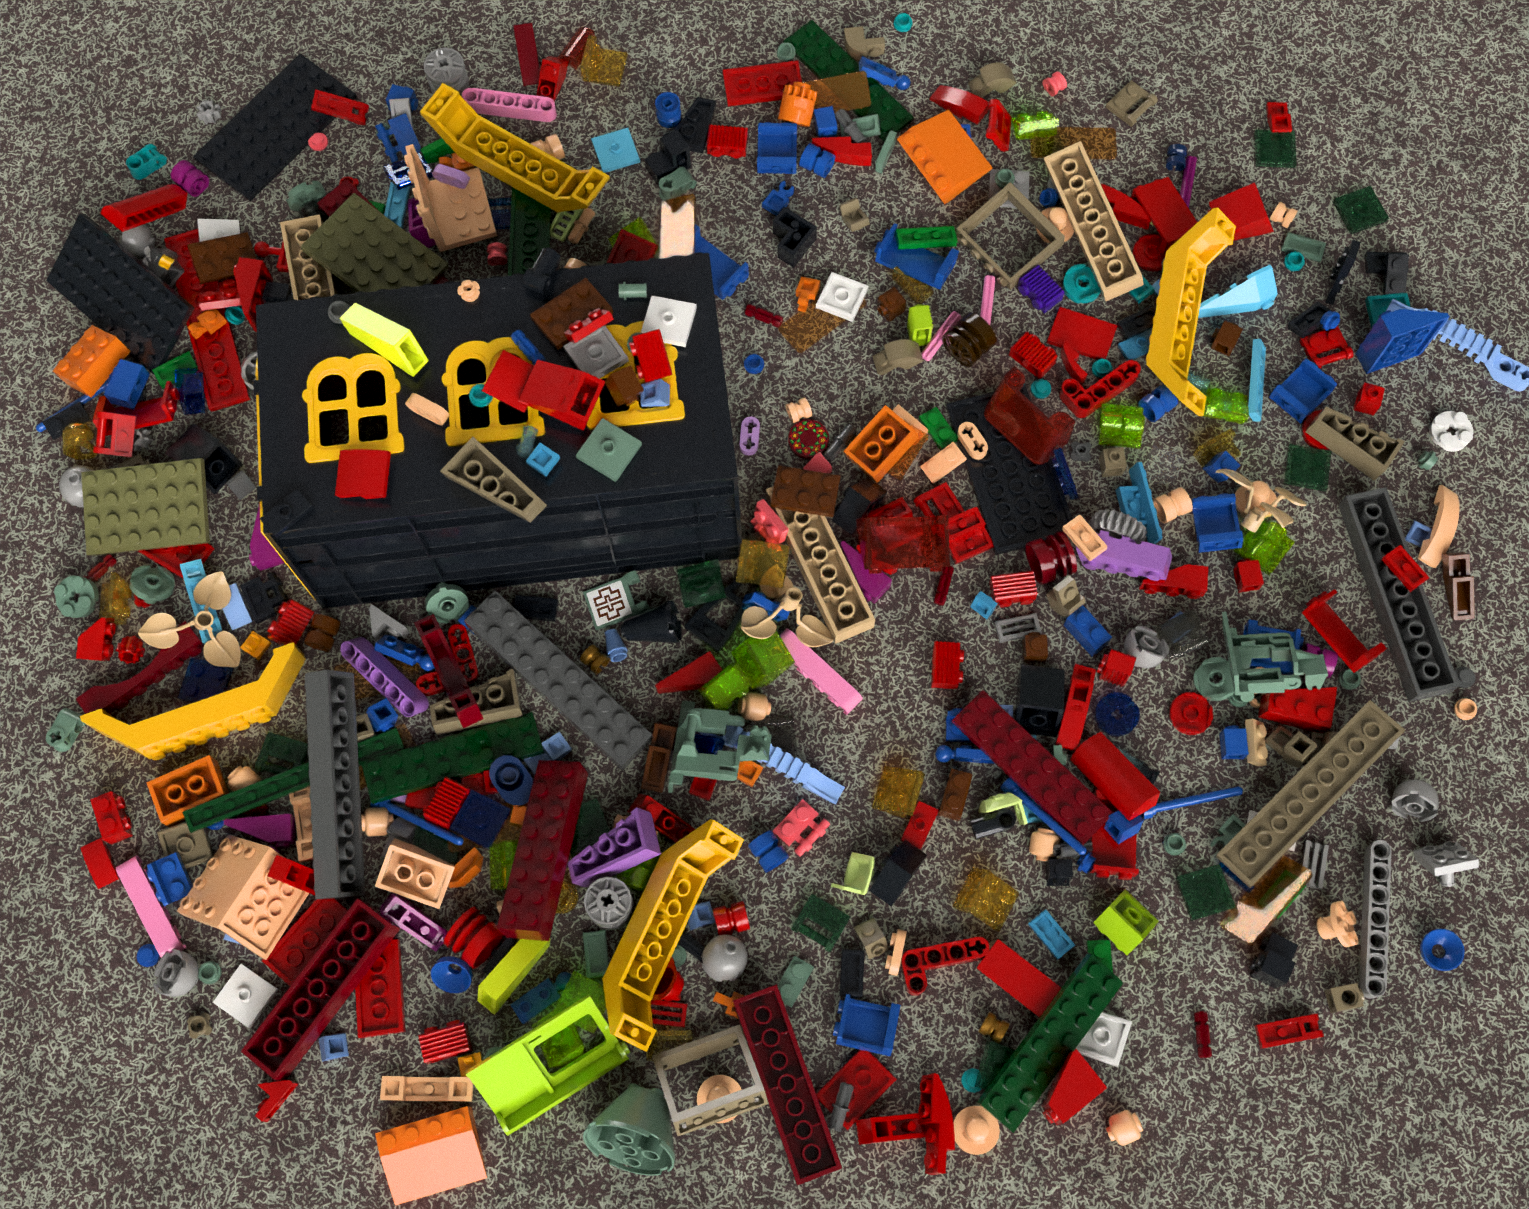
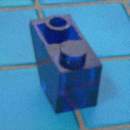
(191, 390)

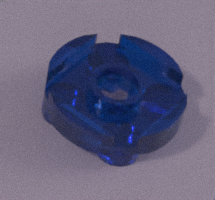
(1108, 723)

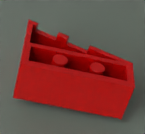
(1300, 708)

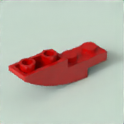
(1076, 707)
(937, 1115)

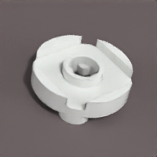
(1459, 422)

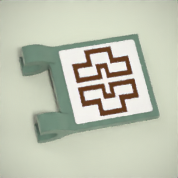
(614, 601)

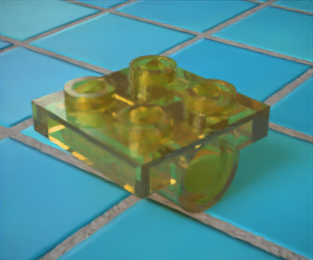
(898, 791)

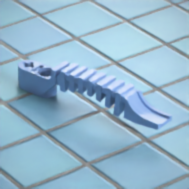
(1514, 374)
(792, 767)

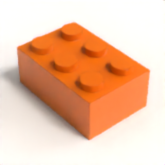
(91, 361)
(881, 444)
(186, 789)

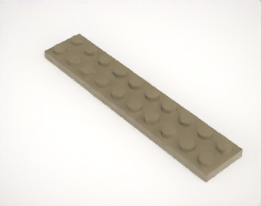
(1310, 793)

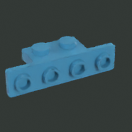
(1138, 503)

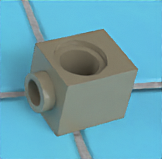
(1112, 462)
(1335, 1001)

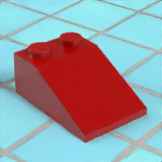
(251, 281)

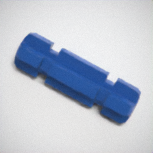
(527, 347)

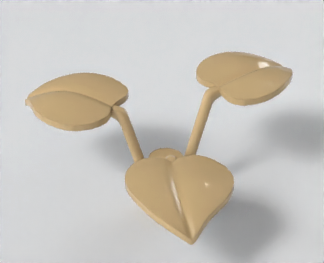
(1256, 516)
(212, 592)
(759, 625)

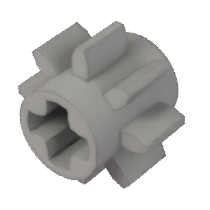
(208, 111)
(144, 440)

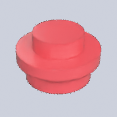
(318, 142)

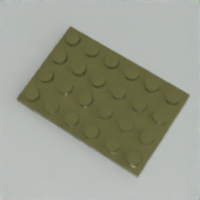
(371, 250)
(145, 507)

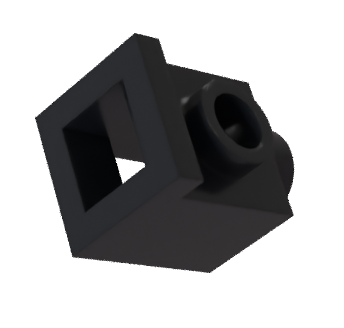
(277, 292)
(1059, 872)

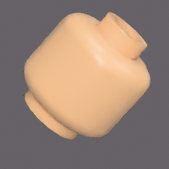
(754, 706)
(242, 777)
(376, 821)
(1042, 843)
(1124, 1127)

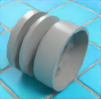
(446, 67)
(615, 914)

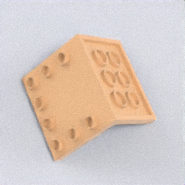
(448, 212)
(241, 897)

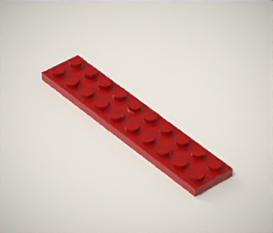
(214, 352)

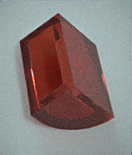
(575, 47)

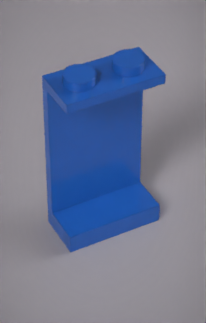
(915, 263)
(725, 271)

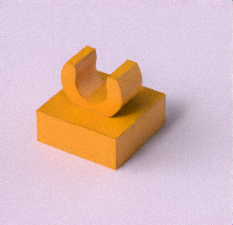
(255, 645)
(468, 1061)

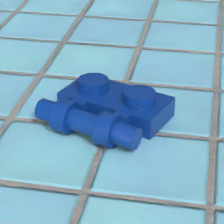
(403, 134)

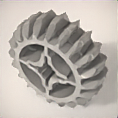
(1118, 525)

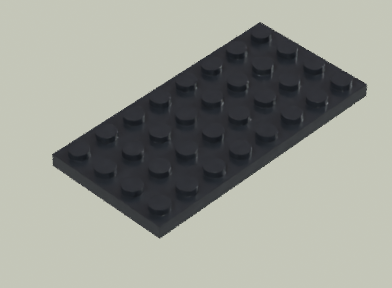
(270, 128)
(119, 293)
(1013, 494)

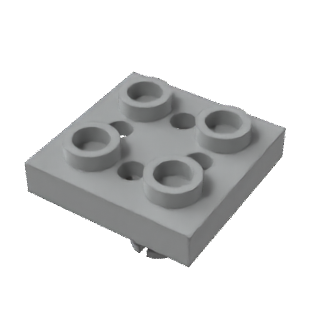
(1445, 860)

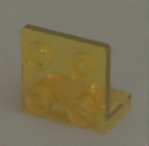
(602, 65)
(762, 563)
(115, 600)
(986, 898)

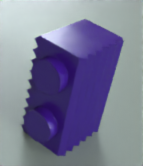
(1040, 289)

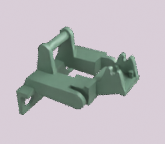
(1269, 680)
(726, 763)

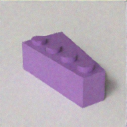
(1130, 558)
(619, 850)

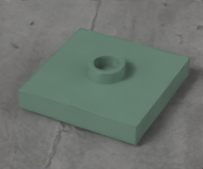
(609, 449)

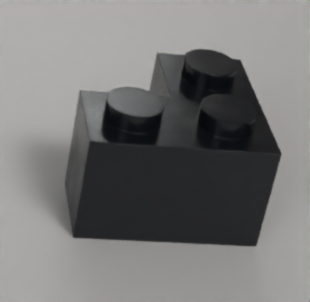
(673, 154)
(796, 236)
(858, 503)
(898, 870)
(1274, 961)

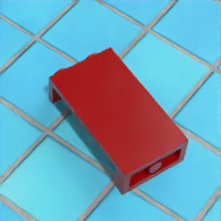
(1165, 210)
(147, 412)
(1338, 634)
(1111, 856)

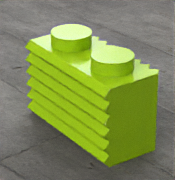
(920, 324)

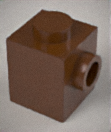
(891, 304)
(1226, 337)
(624, 386)
(1034, 648)

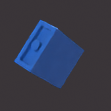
(777, 148)
(1303, 390)
(1216, 523)
(1252, 627)
(866, 1026)

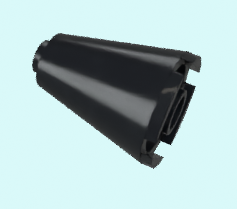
(654, 625)

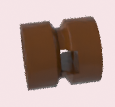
(322, 634)

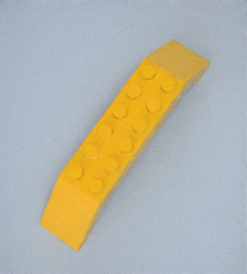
(509, 156)
(1180, 304)
(209, 716)
(658, 927)

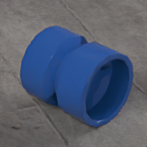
(668, 109)
(815, 160)
(1157, 403)
(768, 851)

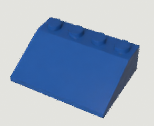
(1398, 337)

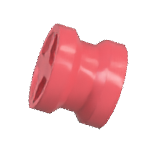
(1055, 83)
(497, 254)

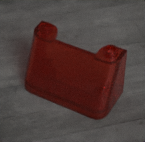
(1024, 423)
(904, 542)

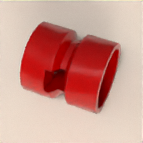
(731, 918)

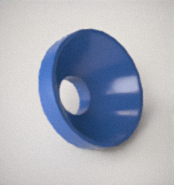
(1451, 944)
(449, 979)

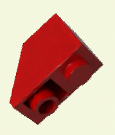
(551, 77)
(97, 641)

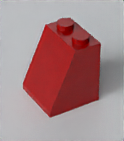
(1245, 211)
(1071, 1089)

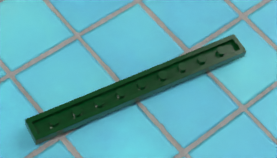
(279, 785)

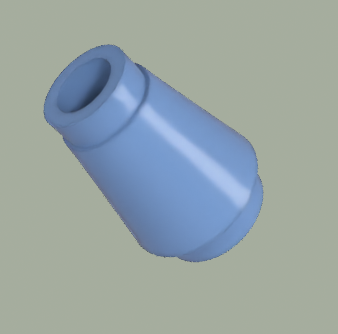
(615, 646)

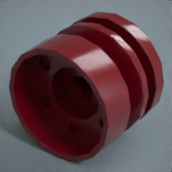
(1051, 557)

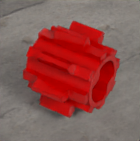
(130, 649)

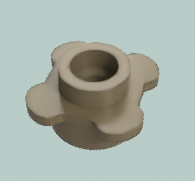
(193, 1022)

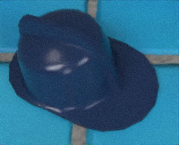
(511, 779)

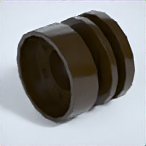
(969, 339)

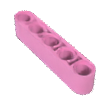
(521, 105)
(821, 674)
(151, 912)

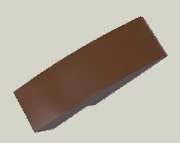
(1459, 585)
(659, 757)

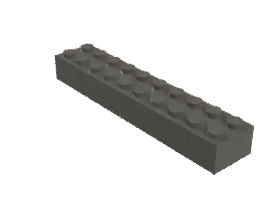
(1402, 614)
(558, 680)
(334, 785)

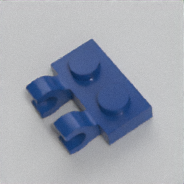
(759, 599)

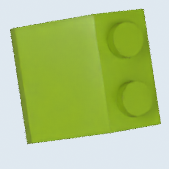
(1125, 922)

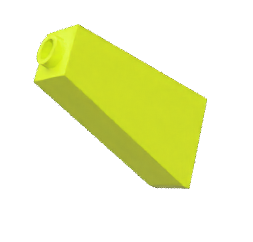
(385, 338)
(509, 973)

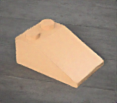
(414, 874)

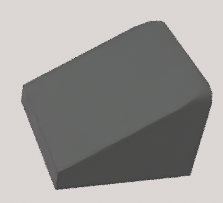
(240, 485)

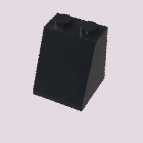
(218, 459)
(1040, 699)

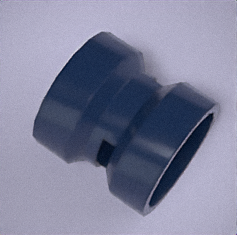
(1176, 156)

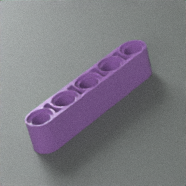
(384, 676)

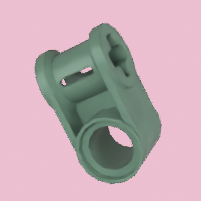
(676, 184)
(67, 728)

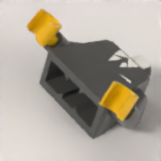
(163, 264)

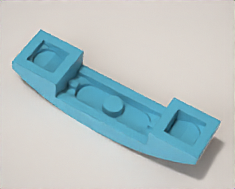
(192, 574)

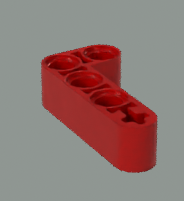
(1103, 387)
(945, 959)

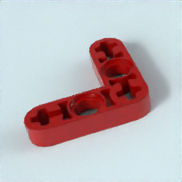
(433, 689)

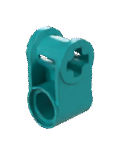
(144, 163)

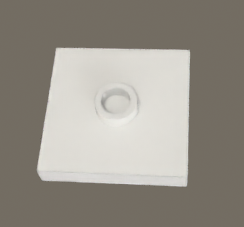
(217, 228)
(842, 296)
(671, 317)
(245, 996)
(1106, 1039)

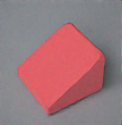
(818, 464)

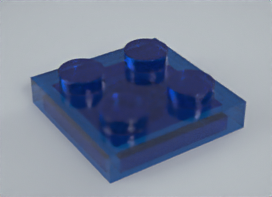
(1065, 476)
(204, 680)
(480, 819)

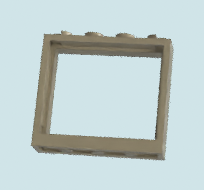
(1012, 194)
(719, 1108)

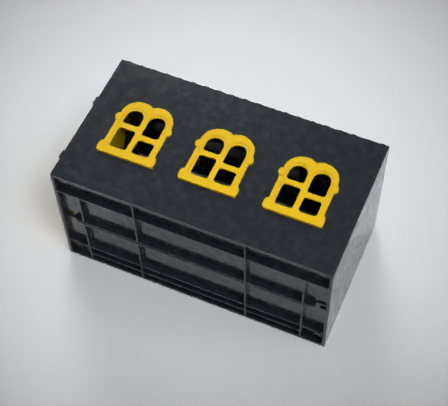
(664, 511)

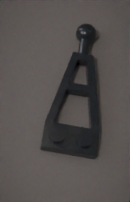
(710, 632)

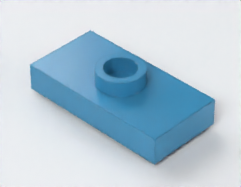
(1136, 345)
(1051, 934)

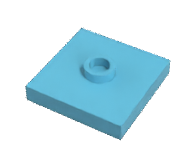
(615, 150)

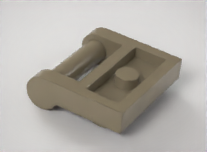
(1126, 99)

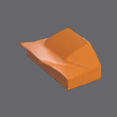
(466, 869)

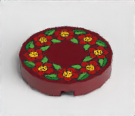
(808, 438)

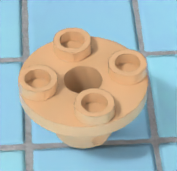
(1059, 218)
(1261, 493)
(1339, 925)
(717, 1087)
(976, 1130)

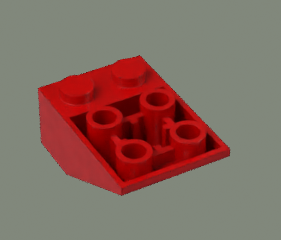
(562, 392)

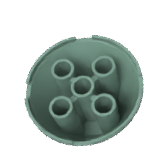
(634, 1132)

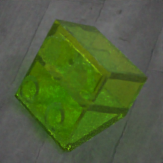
(763, 659)
(725, 687)

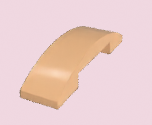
(1443, 528)
(302, 814)
(426, 1089)

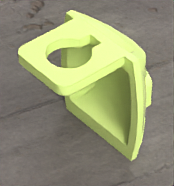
(1004, 800)
(858, 874)

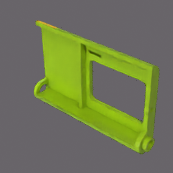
(520, 1085)

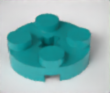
(1074, 290)

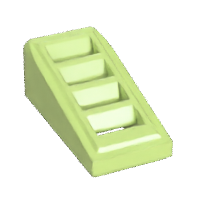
(570, 224)

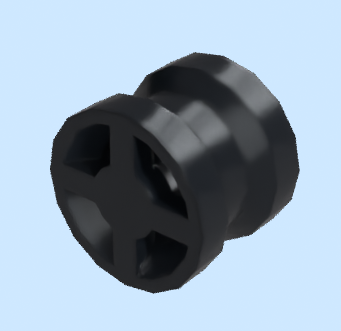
(1149, 773)

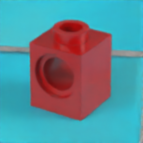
(1369, 399)
(1248, 575)

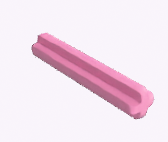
(987, 298)
(936, 342)

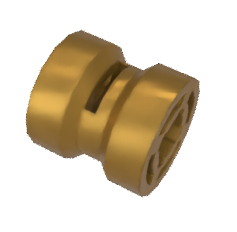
(594, 659)
(994, 1027)

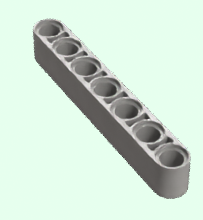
(1369, 928)

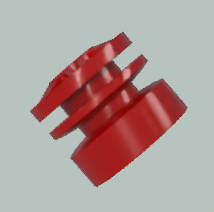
(471, 935)

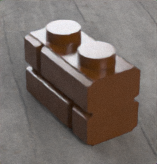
(955, 794)

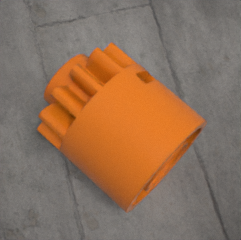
(797, 104)

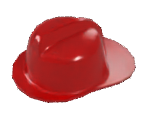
(670, 984)

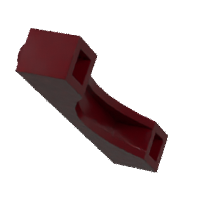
(448, 671)
(118, 695)

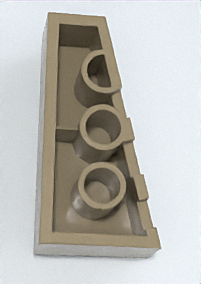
(1355, 442)
(486, 476)
(496, 699)

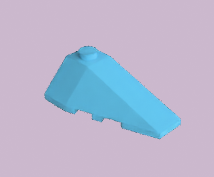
(1249, 296)

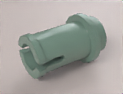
(632, 290)

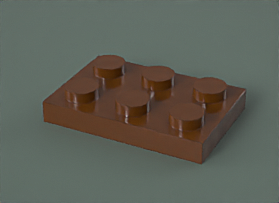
(217, 257)
(566, 309)
(805, 491)

